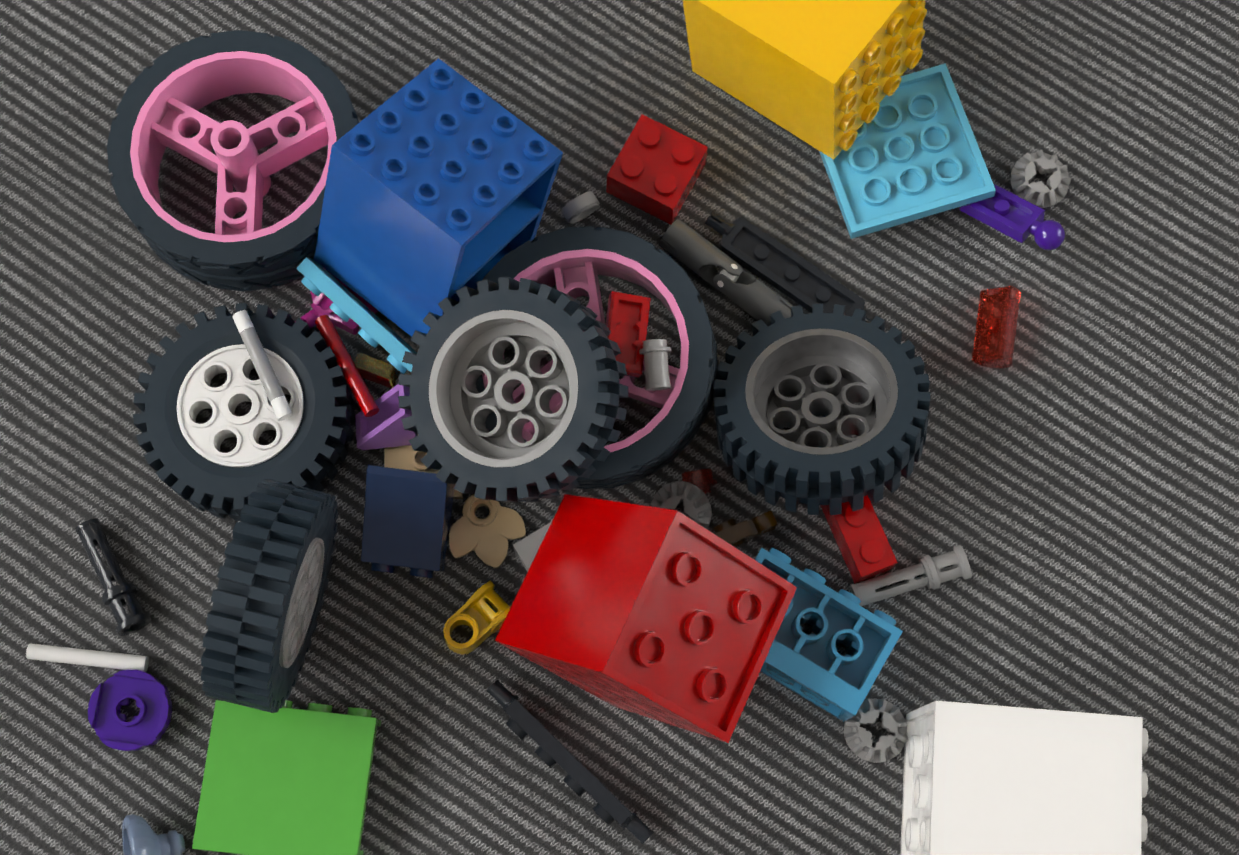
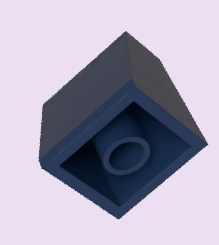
(406, 520)

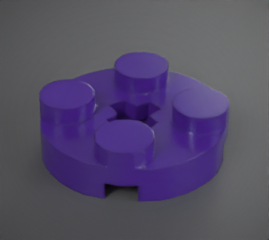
(117, 691)

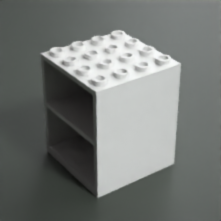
(1022, 782)

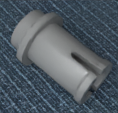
(656, 364)

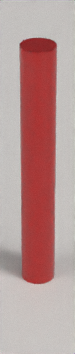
(347, 365)

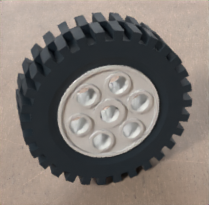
(179, 388)

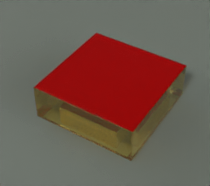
(376, 370)

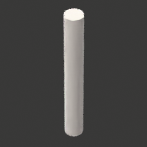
(87, 657)

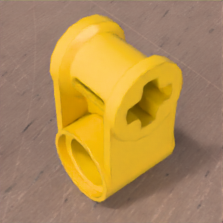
(478, 617)

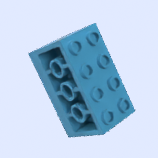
(811, 662)

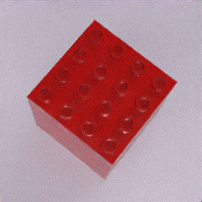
(648, 613)

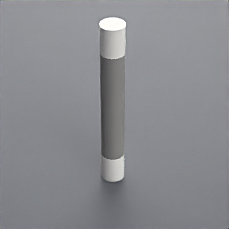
(262, 365)

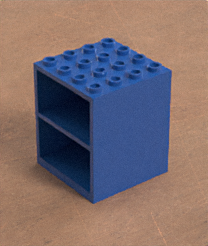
(431, 195)

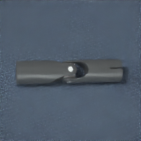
(732, 281)

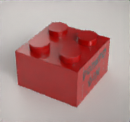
(656, 169)

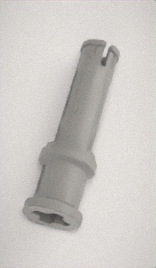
(927, 566)

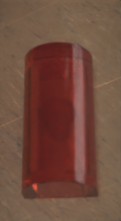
(996, 327)

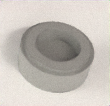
(580, 207)

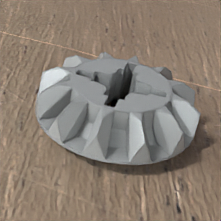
(1038, 193)
(695, 501)
(886, 746)

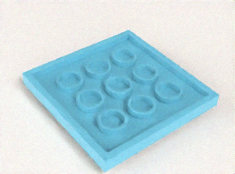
(910, 158)

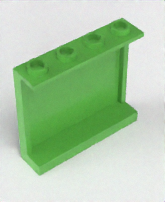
(286, 780)

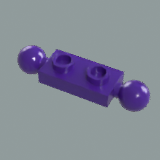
(1016, 219)

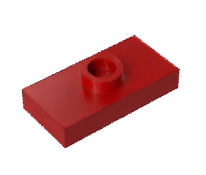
(628, 326)

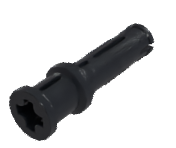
(114, 596)

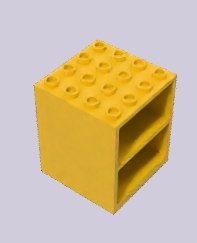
(807, 62)

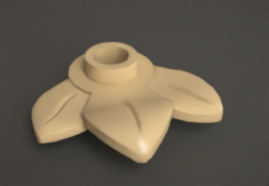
(487, 535)

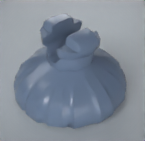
(140, 839)

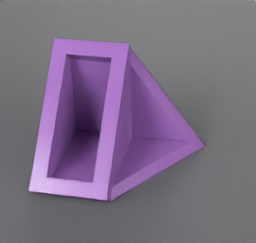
(386, 426)

